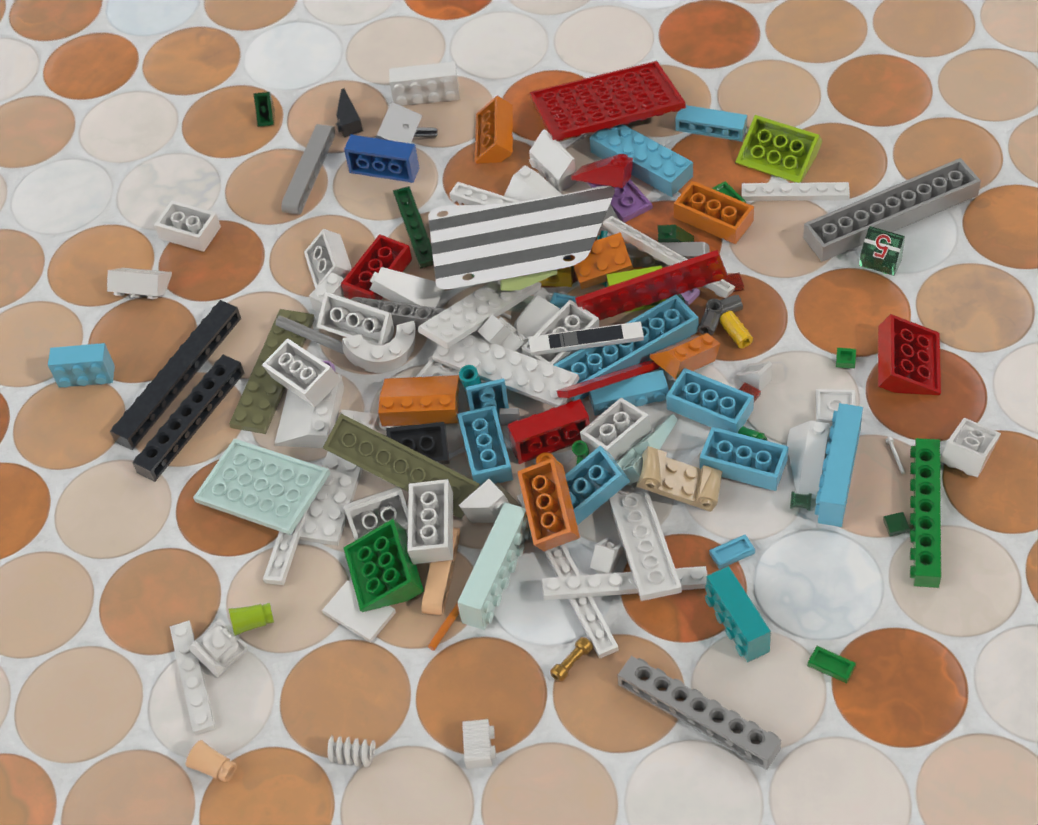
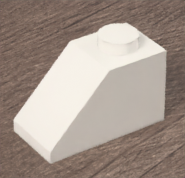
(606, 555)

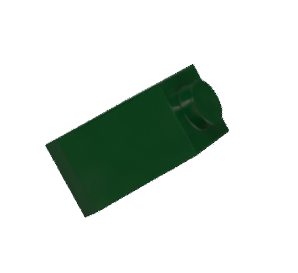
(673, 233)

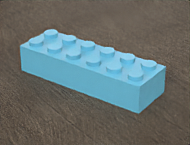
(651, 160)
(838, 465)

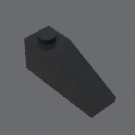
(348, 118)

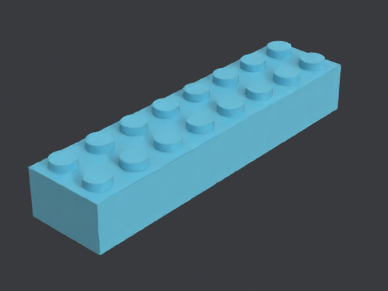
(661, 327)

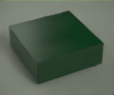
(896, 524)

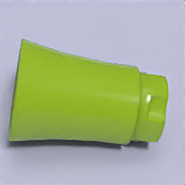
(250, 617)

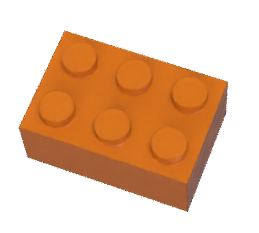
(606, 257)

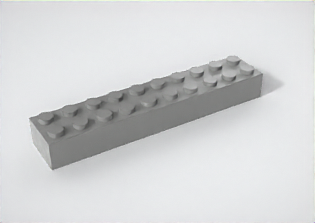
(891, 208)

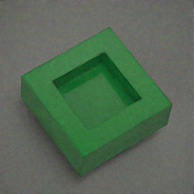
(846, 358)

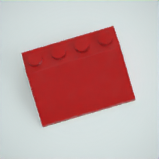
(908, 357)

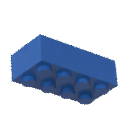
(382, 158)

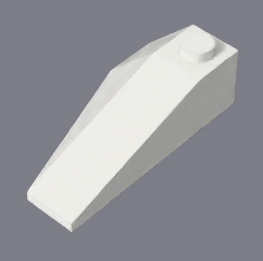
(529, 185)
(807, 452)

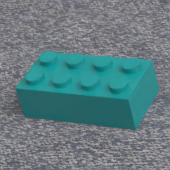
(737, 614)

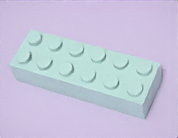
(494, 566)

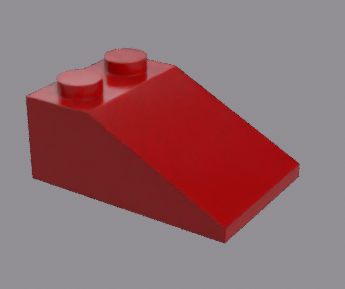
(609, 171)

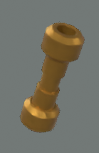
(582, 647)

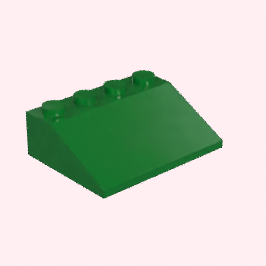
(382, 568)

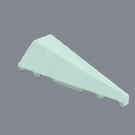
(632, 461)

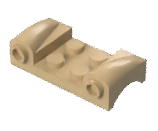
(679, 480)

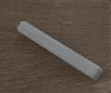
(310, 334)

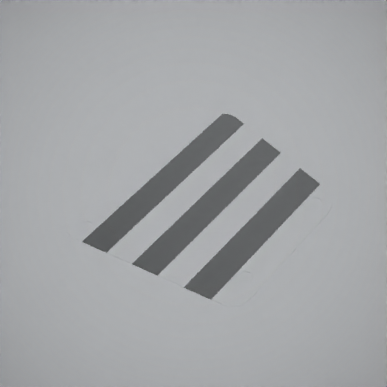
(515, 237)

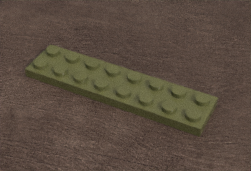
(262, 391)
(393, 460)

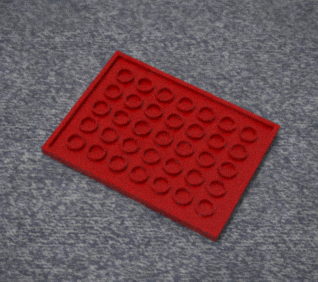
(606, 100)

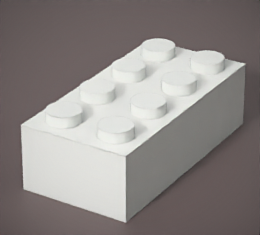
(424, 83)
(568, 318)
(301, 372)
(430, 521)

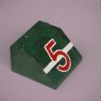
(882, 251)

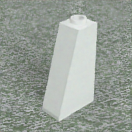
(405, 288)

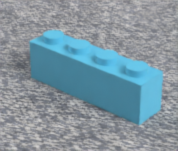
(711, 123)
(636, 390)

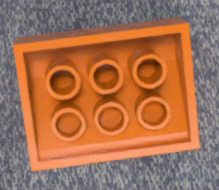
(419, 400)

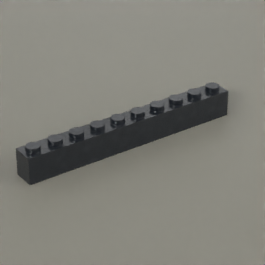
(175, 375)

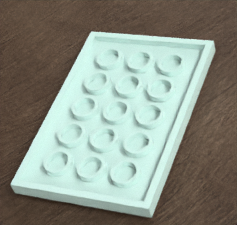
(262, 486)

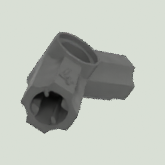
(715, 309)

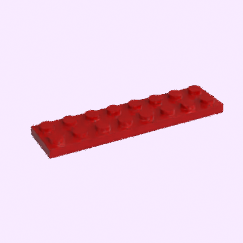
(654, 286)

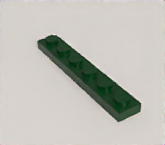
(414, 226)

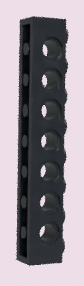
(188, 418)

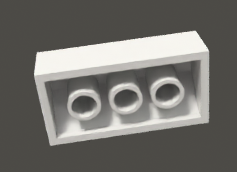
(355, 318)

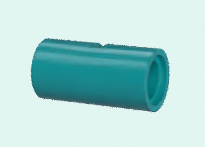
(469, 376)

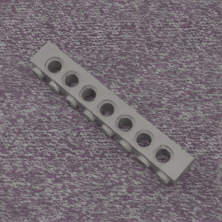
(760, 754)

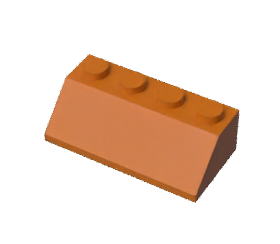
(494, 131)

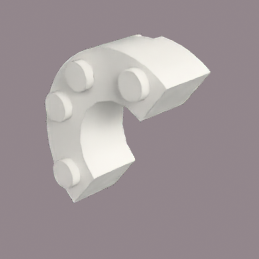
(381, 357)

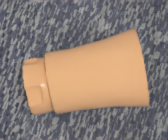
(210, 762)

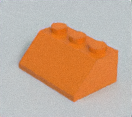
(689, 354)

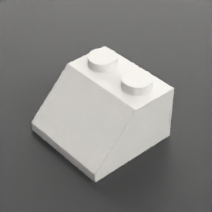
(484, 503)

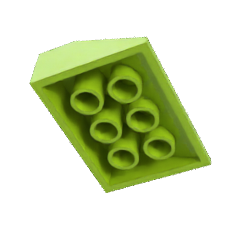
(779, 149)

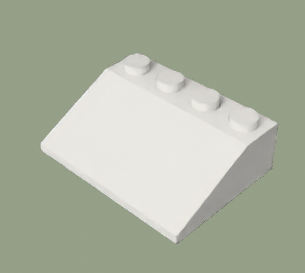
(308, 425)

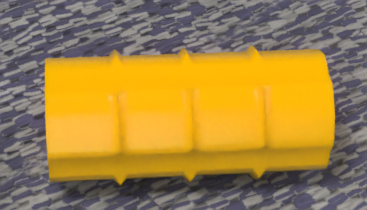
(736, 329)

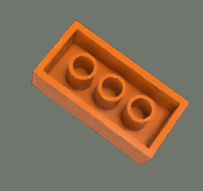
(713, 212)
(548, 504)

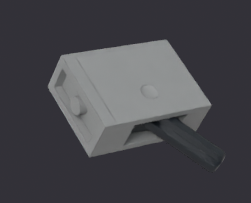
(402, 125)

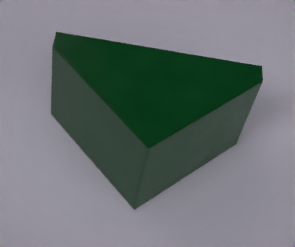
(264, 109)

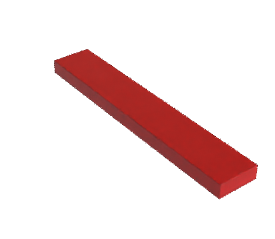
(607, 379)

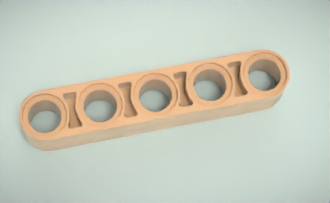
(439, 581)

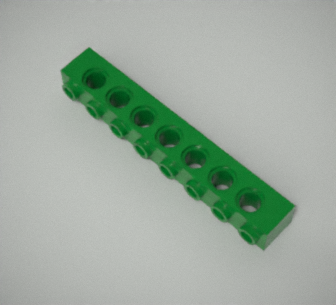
(923, 574)

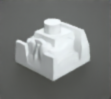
(218, 648)

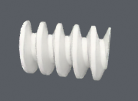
(349, 752)

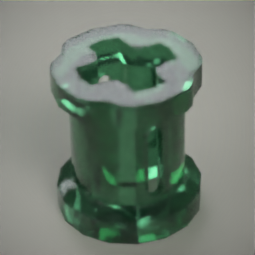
(801, 500)

